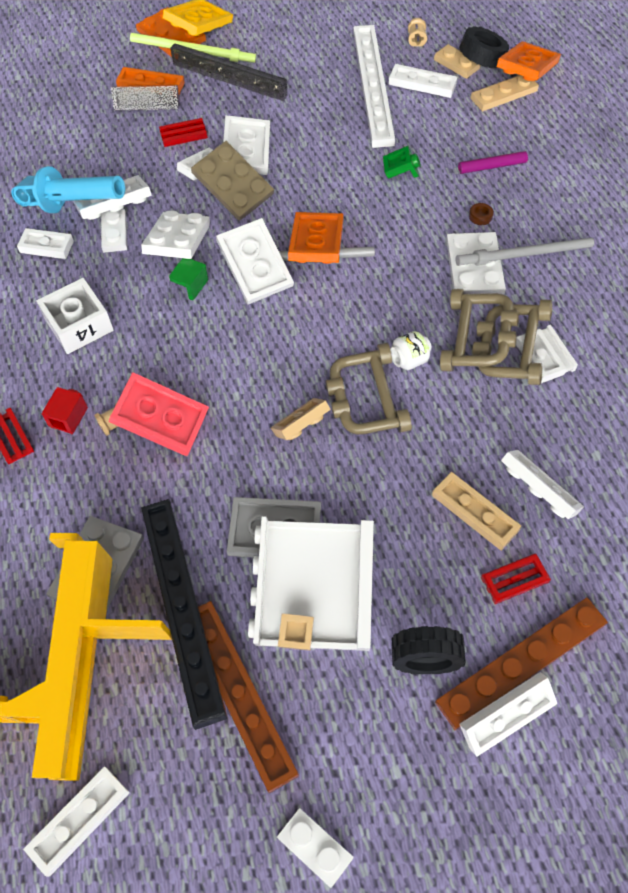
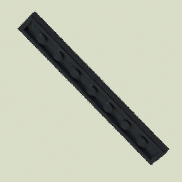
(183, 617)

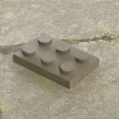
(232, 180)

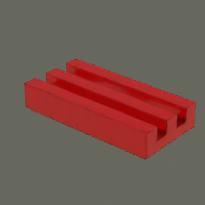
(183, 132)
(18, 453)
(500, 597)

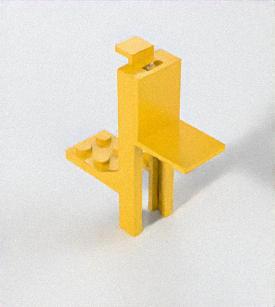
(80, 619)

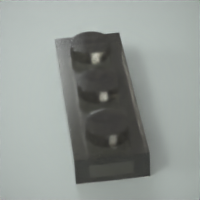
(145, 97)

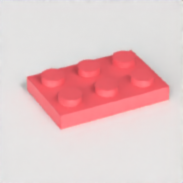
(159, 414)

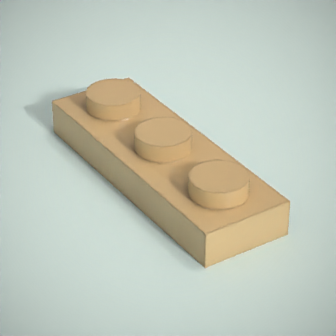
(503, 92)
(476, 511)

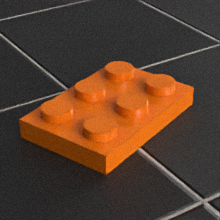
(159, 27)
(528, 61)
(316, 237)

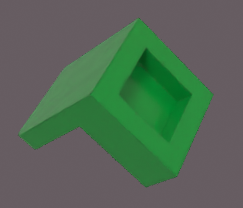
(190, 275)

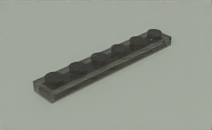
(229, 72)

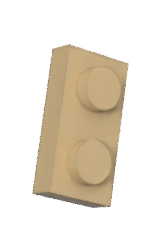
(456, 61)
(308, 414)

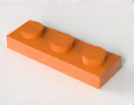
(140, 77)

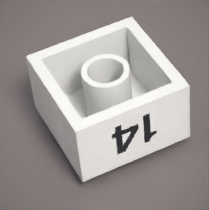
(75, 315)

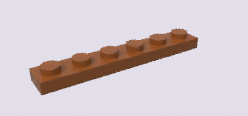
(521, 662)
(246, 706)

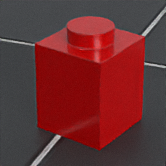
(65, 410)

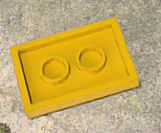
(197, 16)

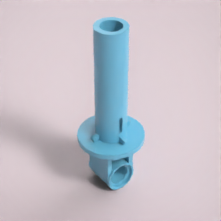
(51, 190)

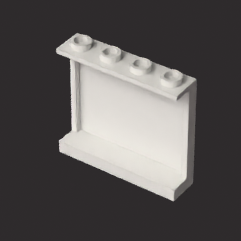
(315, 574)

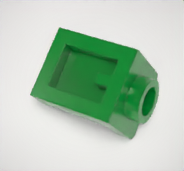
(400, 162)

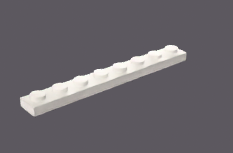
(373, 87)

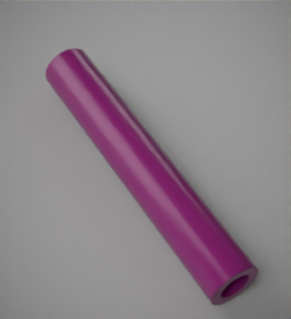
(492, 162)

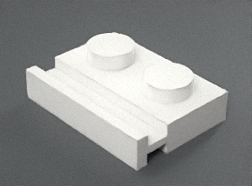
(551, 353)

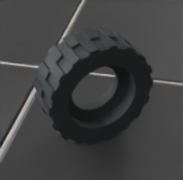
(483, 46)
(428, 650)

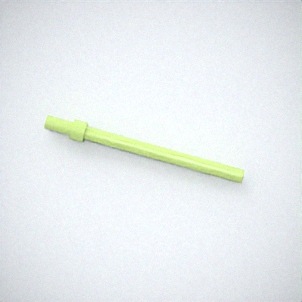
(233, 54)

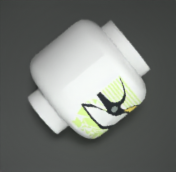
(410, 350)

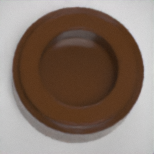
(481, 214)

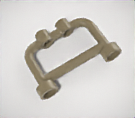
(506, 337)
(527, 369)
(341, 409)

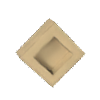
(296, 632)

